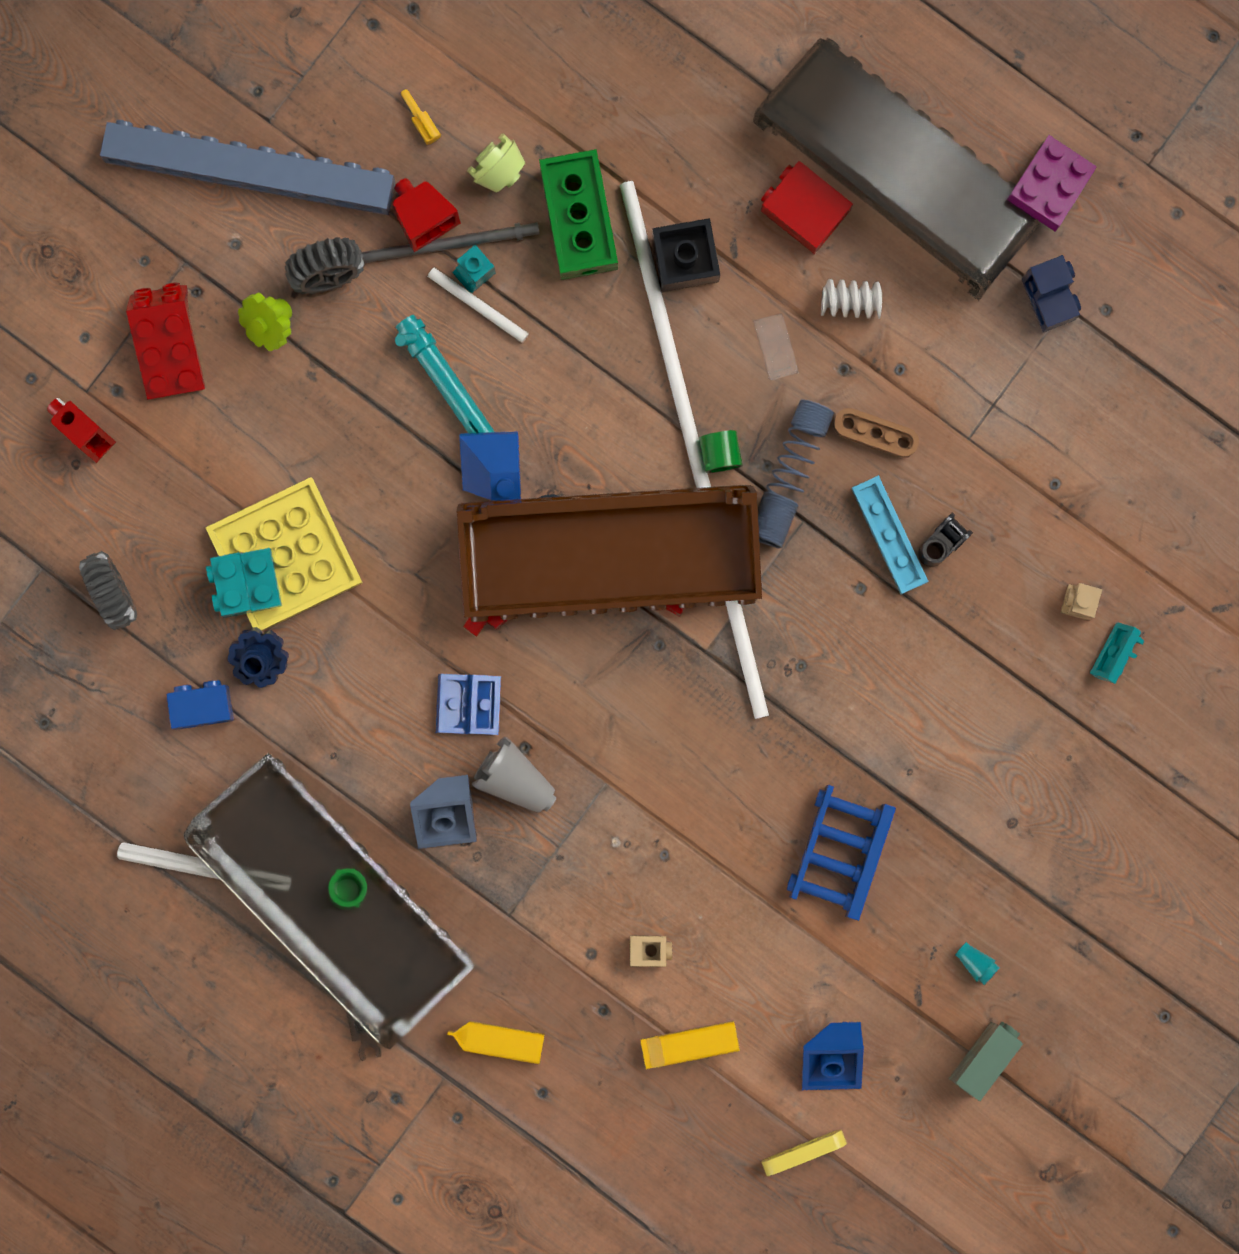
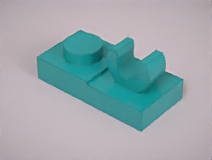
(1116, 652)

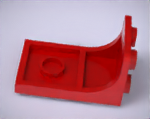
(164, 341)

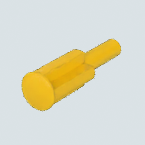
(421, 120)

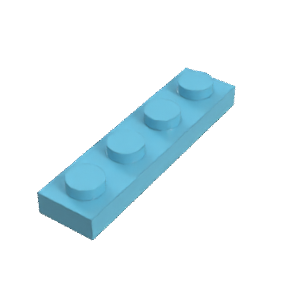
(889, 535)

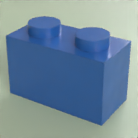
(199, 706)

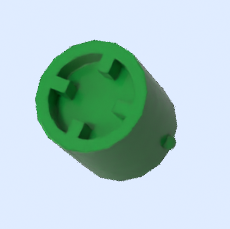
(720, 451)
(347, 889)

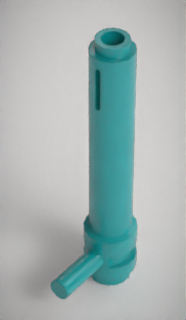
(423, 347)

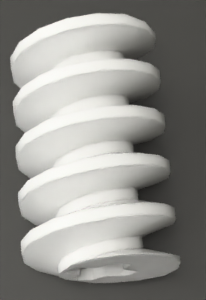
(851, 298)

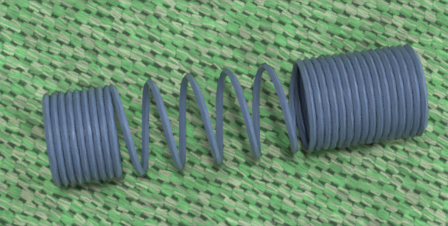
(777, 511)

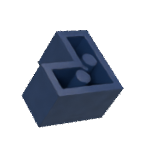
(1050, 293)

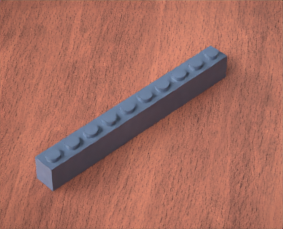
(248, 168)

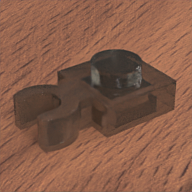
(358, 1032)

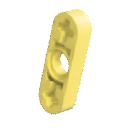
(804, 1152)

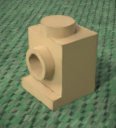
(1081, 601)
(637, 950)

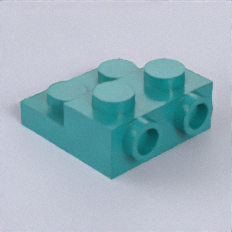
(244, 582)

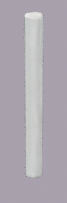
(478, 305)

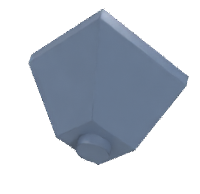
(444, 813)

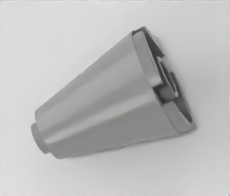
(514, 778)

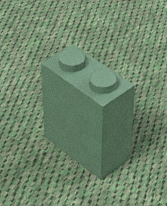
(987, 1059)

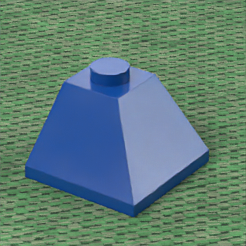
(491, 465)
(834, 1058)

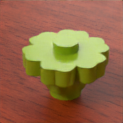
(266, 320)

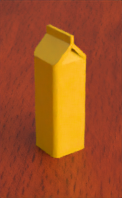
(500, 1041)
(690, 1045)

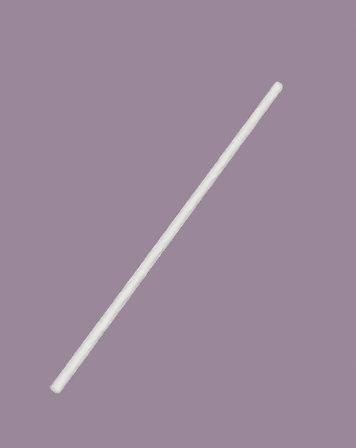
(687, 424)

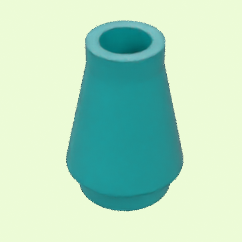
(977, 963)

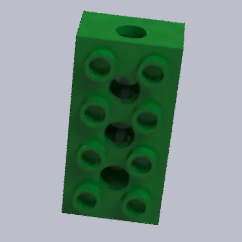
(591, 199)

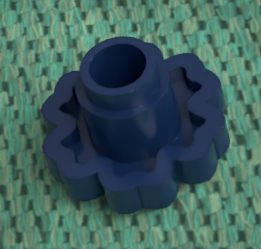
(258, 657)

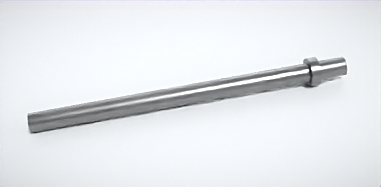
(518, 231)

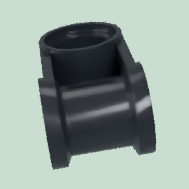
(946, 538)

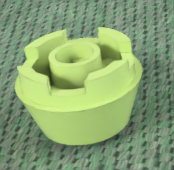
(498, 165)

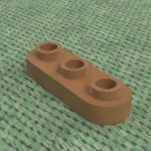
(890, 432)

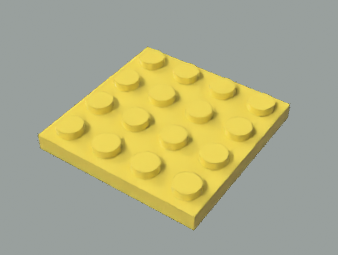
(304, 546)

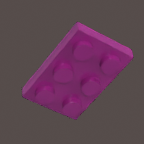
(1051, 183)

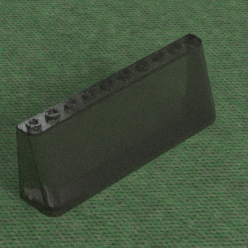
(899, 164)
(278, 858)

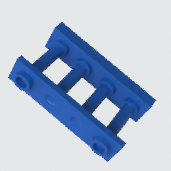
(860, 874)

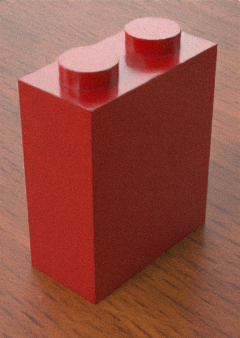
(805, 206)

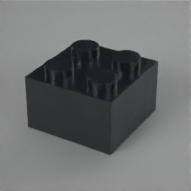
(686, 255)

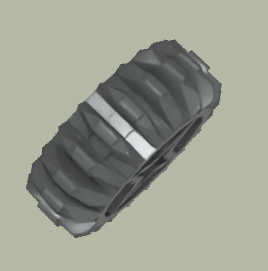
(324, 265)
(108, 590)

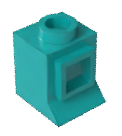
(473, 269)

